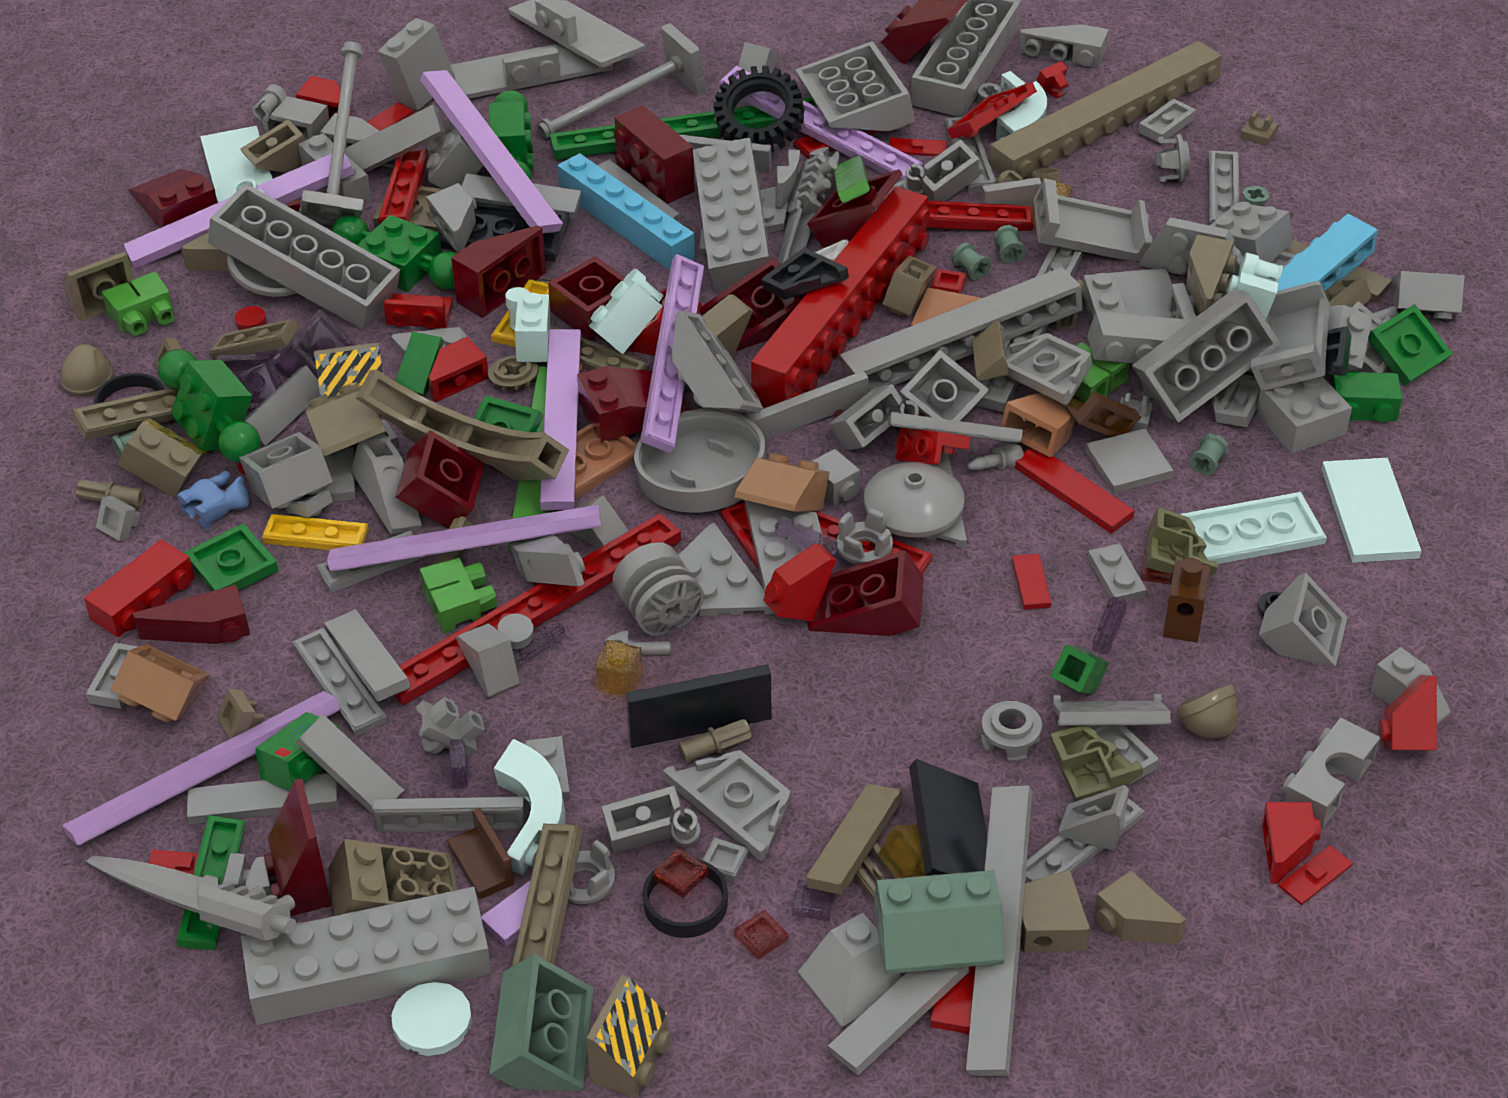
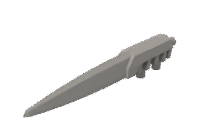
(805, 202)
(221, 904)

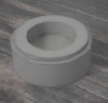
(517, 629)

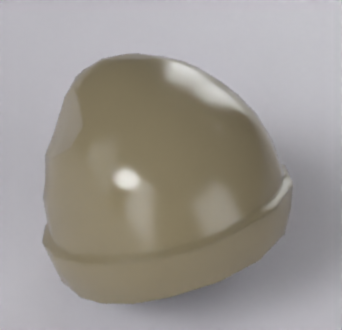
(85, 370)
(1211, 714)

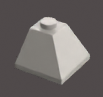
(944, 389)
(1304, 624)
(848, 970)

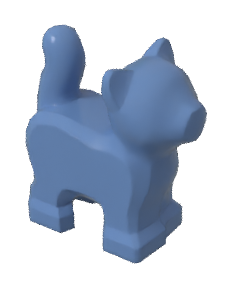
(210, 501)

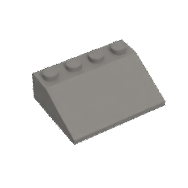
(858, 90)

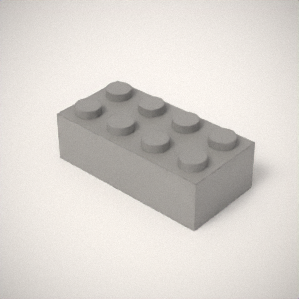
(1206, 355)

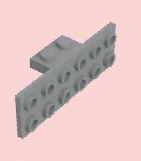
(578, 31)
(521, 70)
(1154, 295)

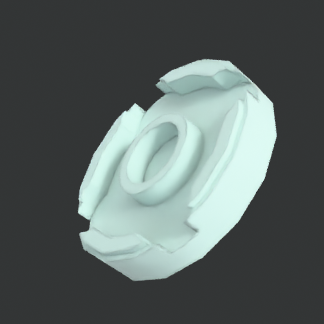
(431, 1018)

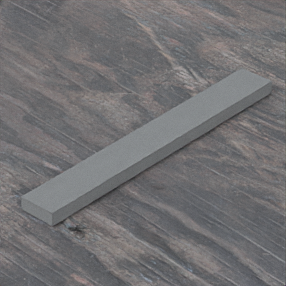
(996, 984)

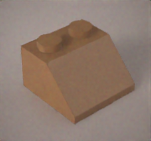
(785, 484)
(158, 682)

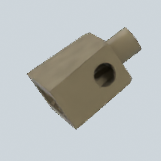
(1053, 915)

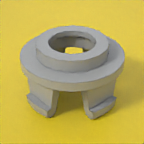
(1174, 158)
(871, 530)
(1014, 741)
(602, 883)

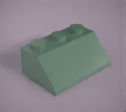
(939, 921)
(541, 1027)

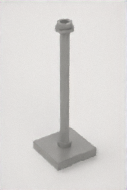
(682, 60)
(329, 206)

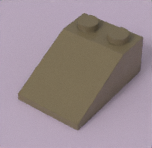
(342, 420)

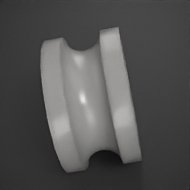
(986, 90)

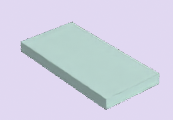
(228, 163)
(1370, 510)
(1257, 528)

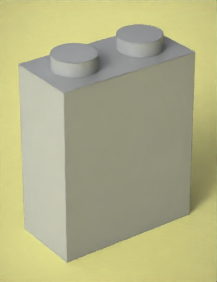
(409, 54)

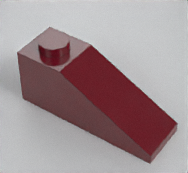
(197, 619)

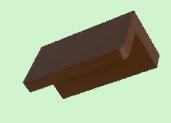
(1104, 415)
(482, 857)

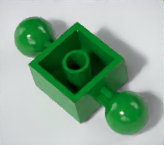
(512, 124)
(403, 245)
(210, 404)

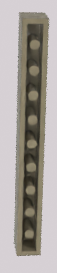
(1105, 110)

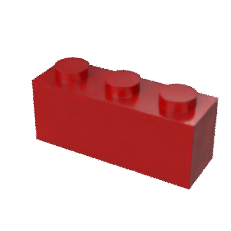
(139, 586)

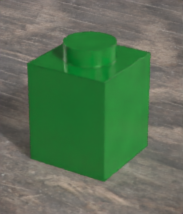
(1079, 669)

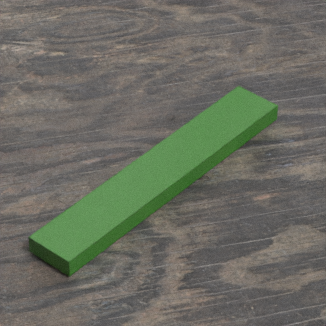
(851, 179)

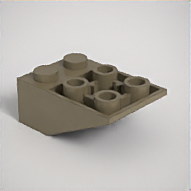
(1209, 271)
(381, 874)

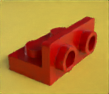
(418, 310)
(927, 445)

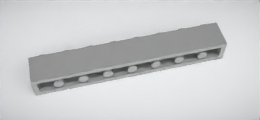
(1017, 308)

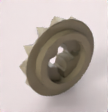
(522, 373)

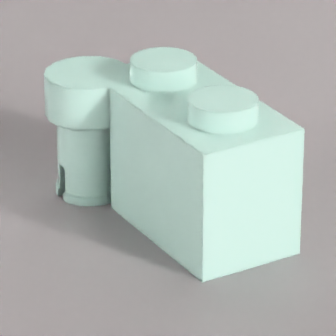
(1257, 279)
(627, 311)
(531, 323)

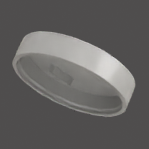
(706, 464)

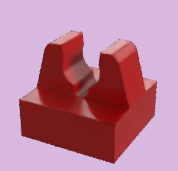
(1053, 79)

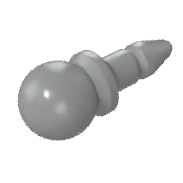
(999, 457)

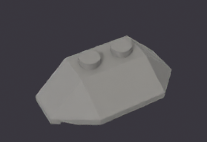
(709, 367)

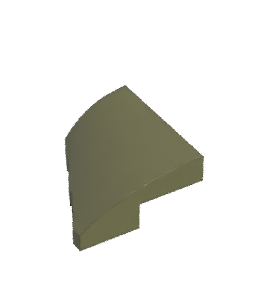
(1174, 536)
(1090, 762)

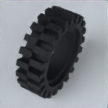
(757, 82)

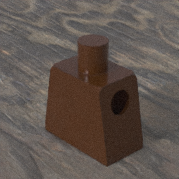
(1189, 587)

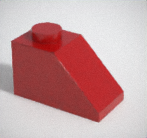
(322, 92)
(457, 369)
(800, 584)
(1412, 717)
(1288, 836)

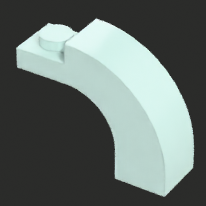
(1025, 112)
(531, 777)

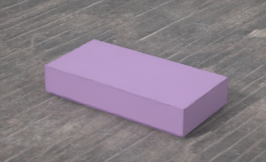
(506, 917)

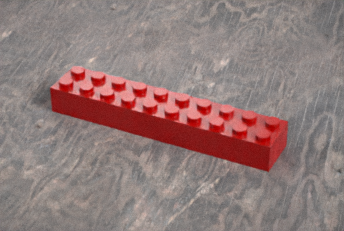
(834, 313)

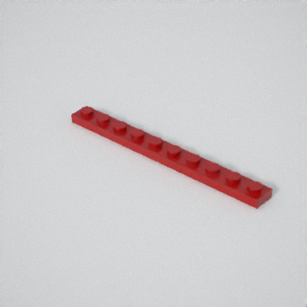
(537, 604)

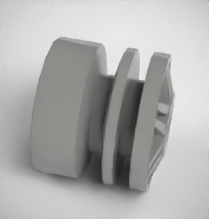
(657, 588)

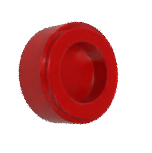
(250, 317)

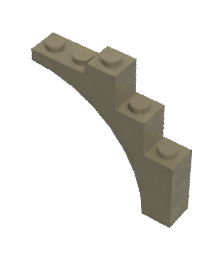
(512, 452)

